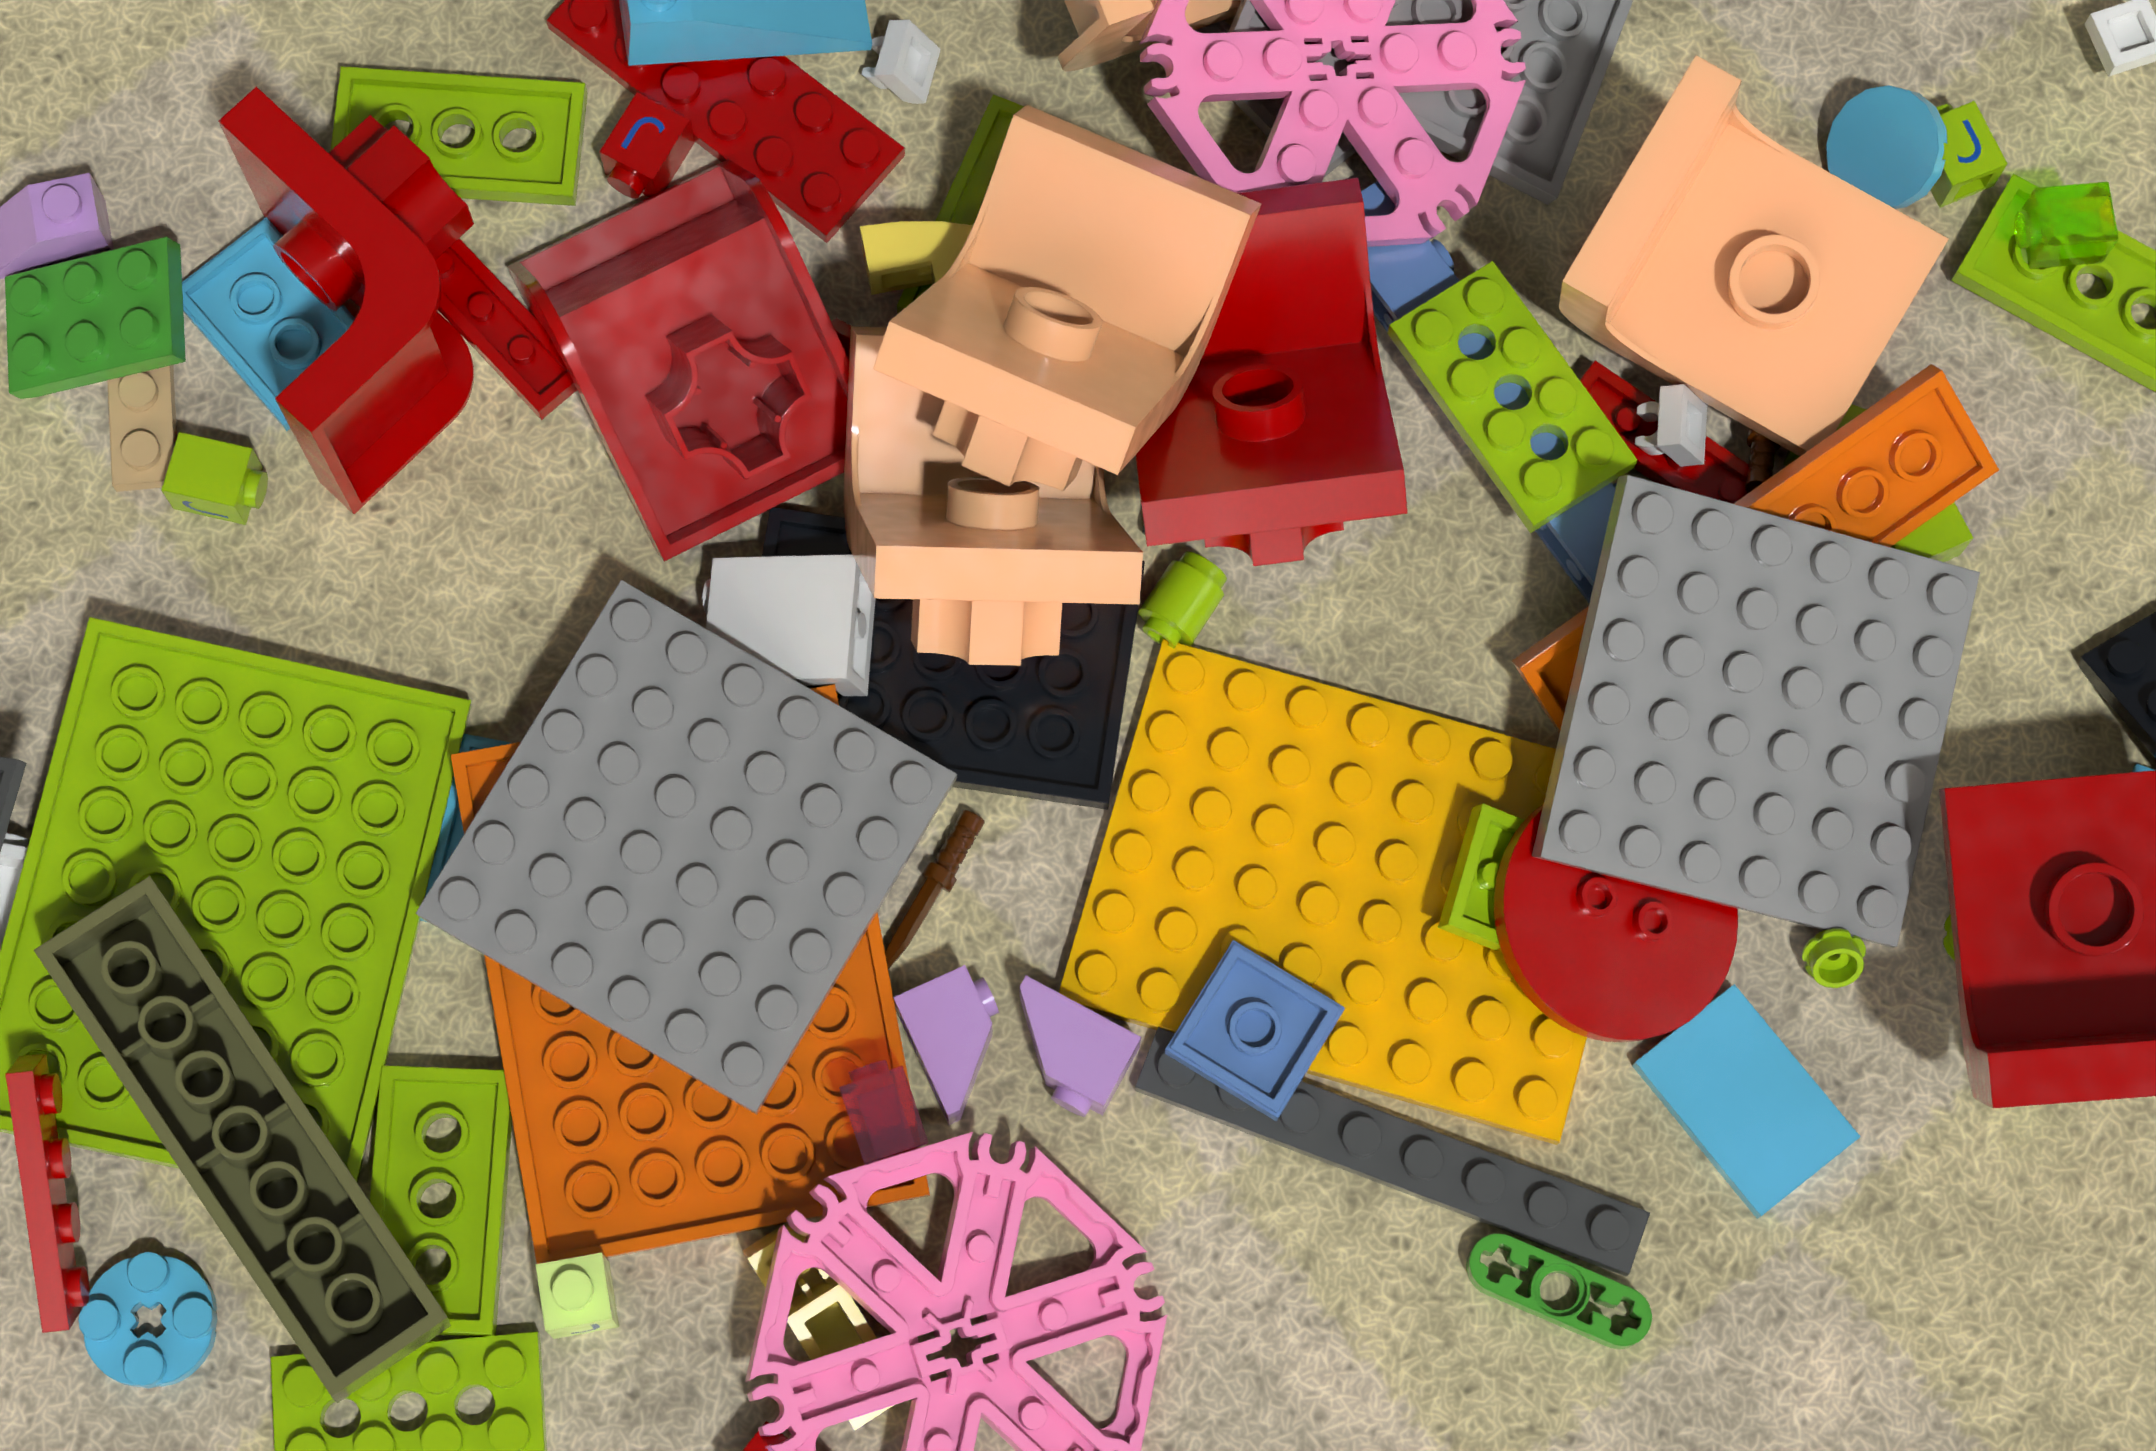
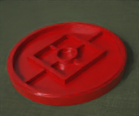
(1607, 950)

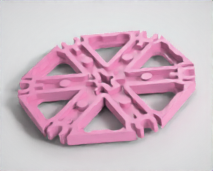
(1357, 101)
(968, 1285)

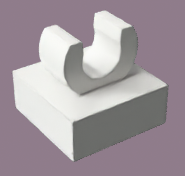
(2124, 35)
(904, 62)
(1680, 426)

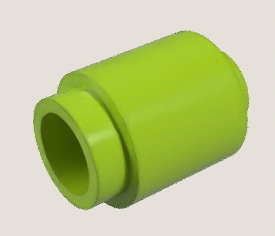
(1183, 600)

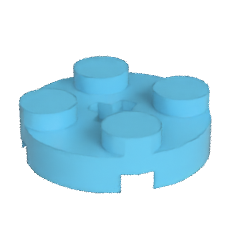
(149, 1359)

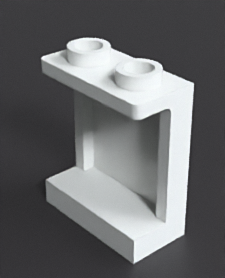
(796, 615)

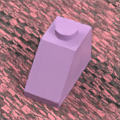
(53, 224)
(949, 1034)
(1076, 1048)

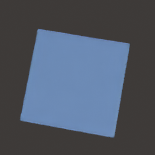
(1254, 1030)

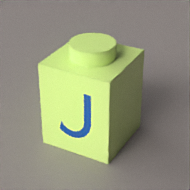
(577, 1295)

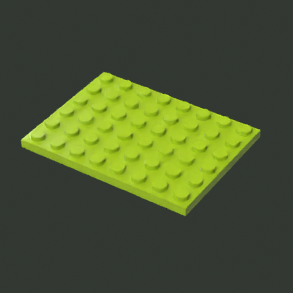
(284, 830)

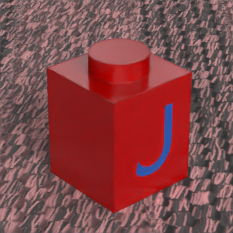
(646, 148)

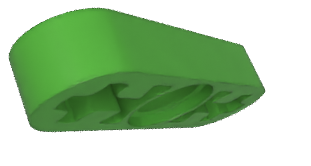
(1598, 1324)

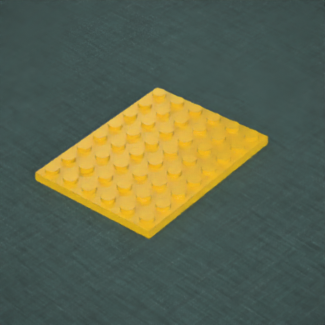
(1329, 849)

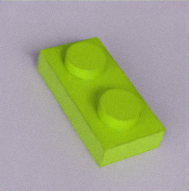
(1471, 891)

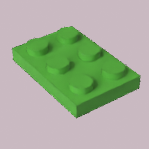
(95, 318)

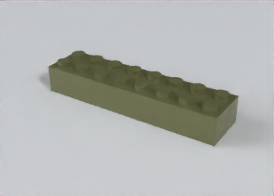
(243, 1139)

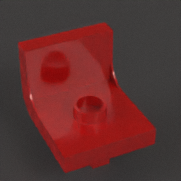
(368, 232)
(697, 353)
(1290, 398)
(2055, 936)

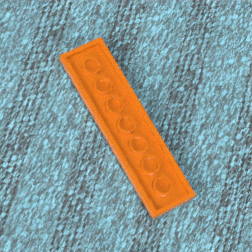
(1863, 481)

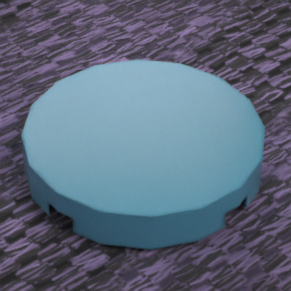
(1888, 145)

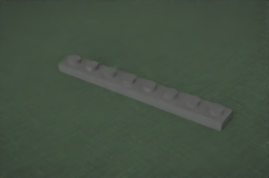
(1416, 1163)

